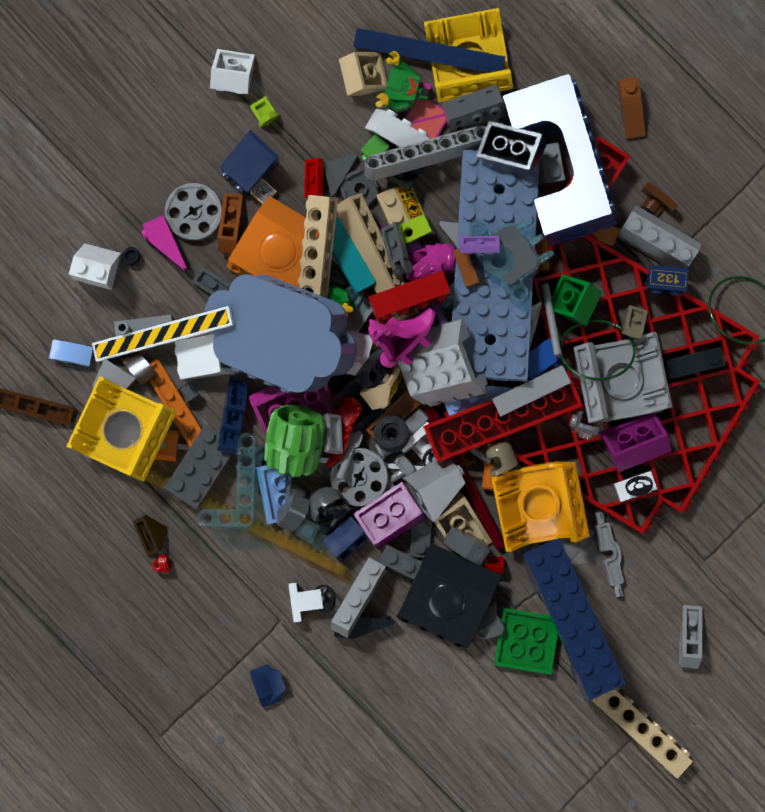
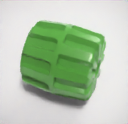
(294, 440)

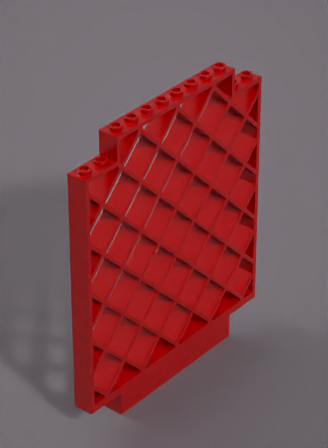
(742, 405)

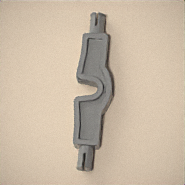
(611, 564)

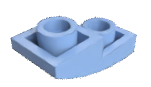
(70, 352)

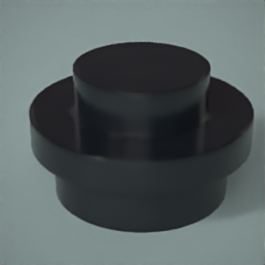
(131, 256)

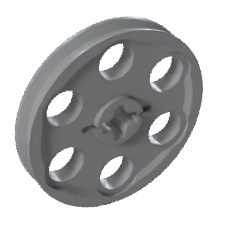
(184, 208)
(368, 475)

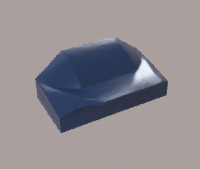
(268, 684)

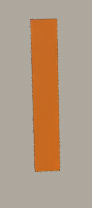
(171, 398)

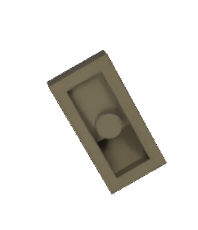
(634, 322)

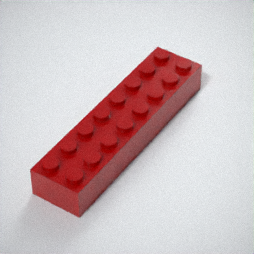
(484, 425)

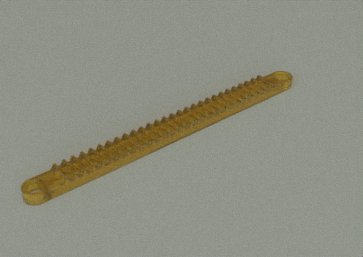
(263, 531)

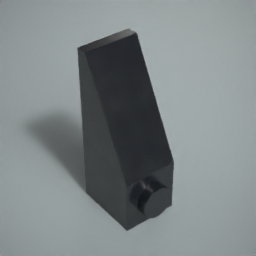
(694, 363)

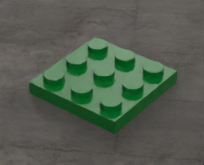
(526, 642)

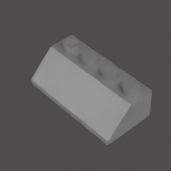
(658, 239)

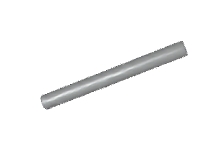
(551, 320)

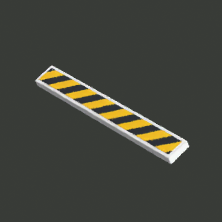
(163, 333)

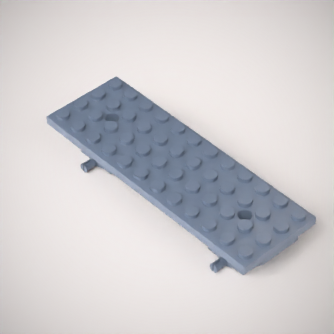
(495, 325)

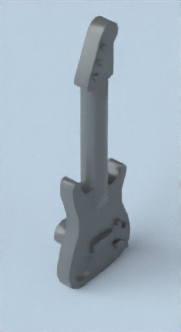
(491, 623)

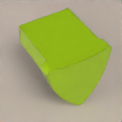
(264, 112)

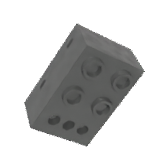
(475, 109)

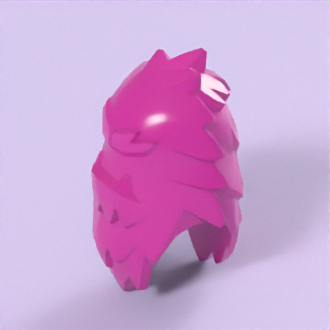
(432, 260)

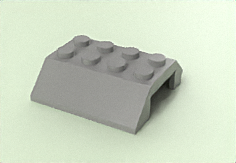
(442, 369)

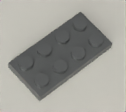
(198, 469)

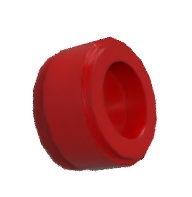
(164, 564)

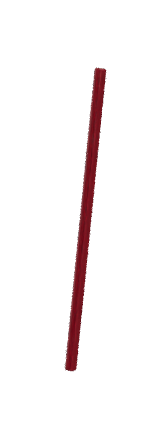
(469, 484)

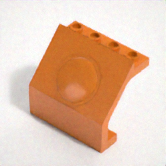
(271, 244)

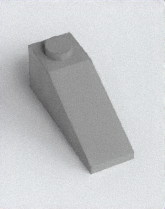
(690, 637)

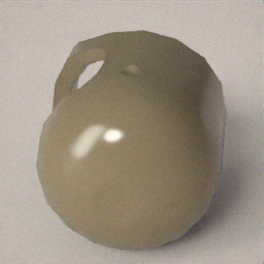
(503, 457)

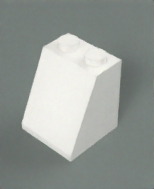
(95, 266)
(198, 360)

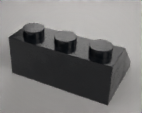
(511, 146)

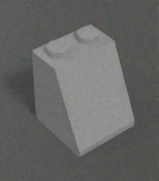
(435, 486)

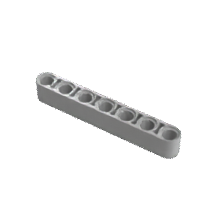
(423, 153)

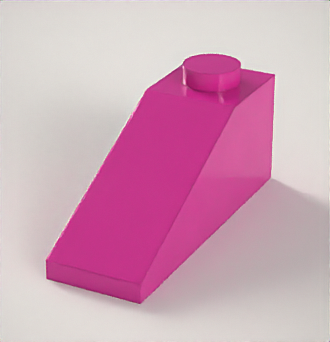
(160, 237)

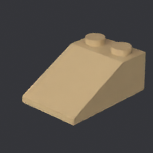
(461, 516)

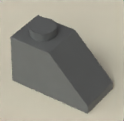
(467, 545)

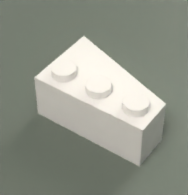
(394, 130)

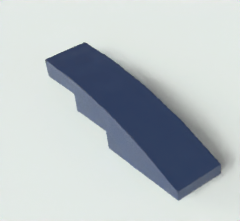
(232, 415)

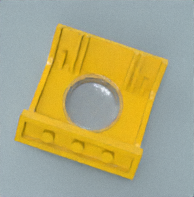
(121, 429)

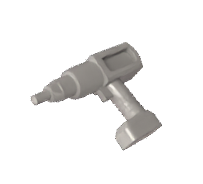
(406, 469)

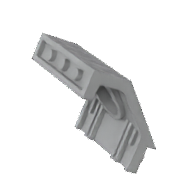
(636, 392)

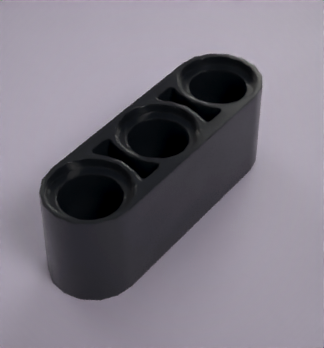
(372, 370)

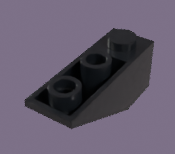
(367, 624)

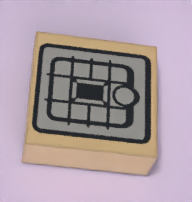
(263, 191)

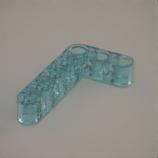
(241, 510)

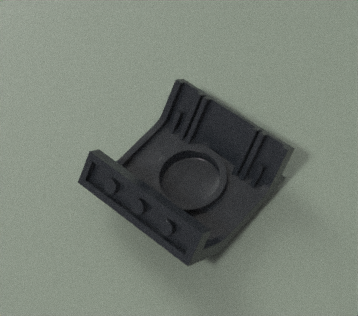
(449, 596)

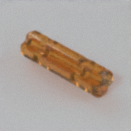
(542, 248)

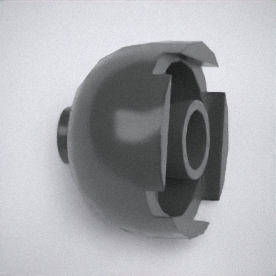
(320, 500)

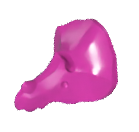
(400, 337)

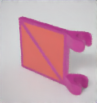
(427, 116)

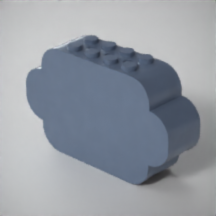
(282, 334)

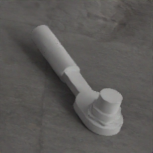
(354, 443)

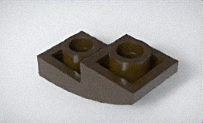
(138, 367)

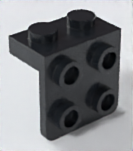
(353, 390)

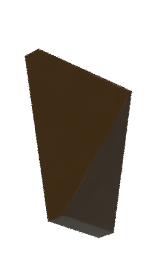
(150, 533)

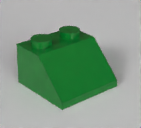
(575, 299)

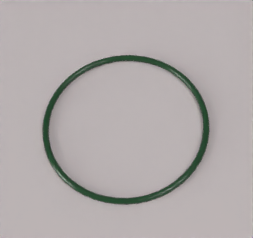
(711, 315)
(592, 378)

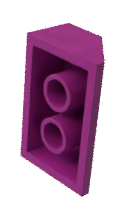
(636, 441)

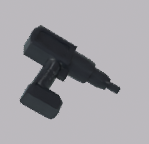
(340, 512)

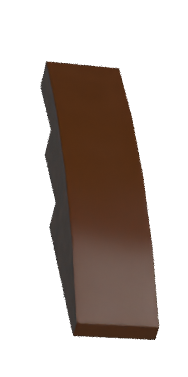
(36, 407)

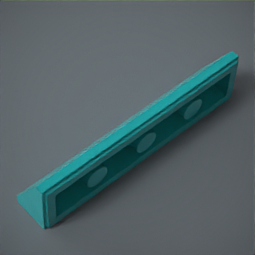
(351, 260)

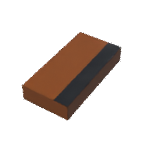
(468, 268)

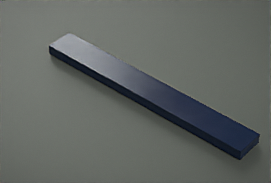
(428, 51)

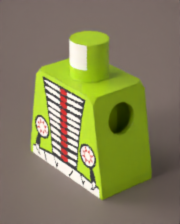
(421, 229)

